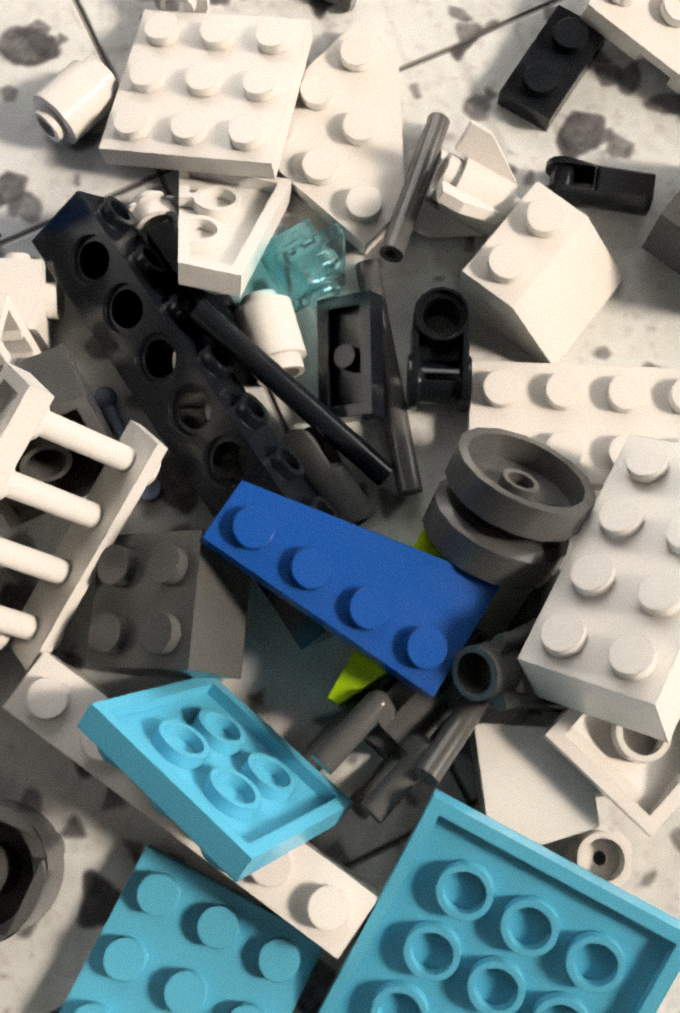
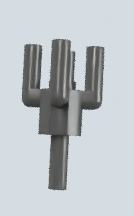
(396, 728)

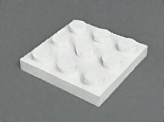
(208, 93)

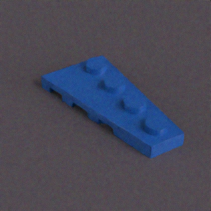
(364, 588)

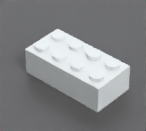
(614, 612)

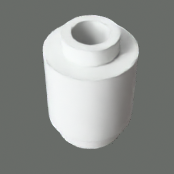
(75, 100)
(273, 327)

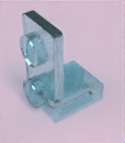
(307, 263)

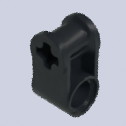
(440, 363)

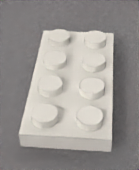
(577, 407)

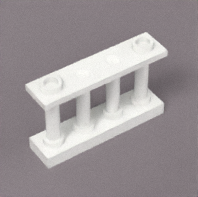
(96, 521)

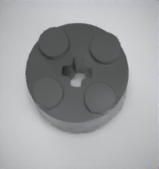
(28, 866)

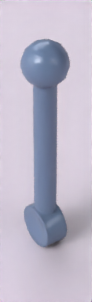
(106, 399)

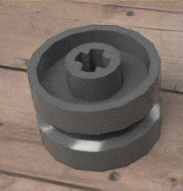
(507, 508)

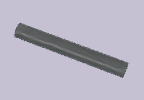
(414, 188)

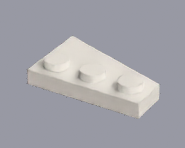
(641, 30)
(226, 228)

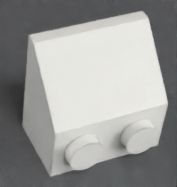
(541, 276)

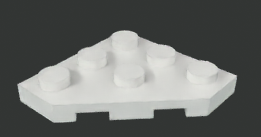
(348, 137)

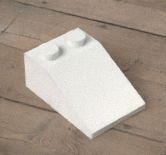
(626, 766)

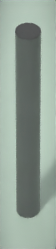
(396, 414)
(467, 712)

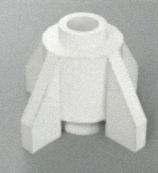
(470, 190)

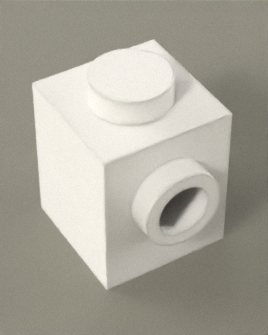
(33, 293)

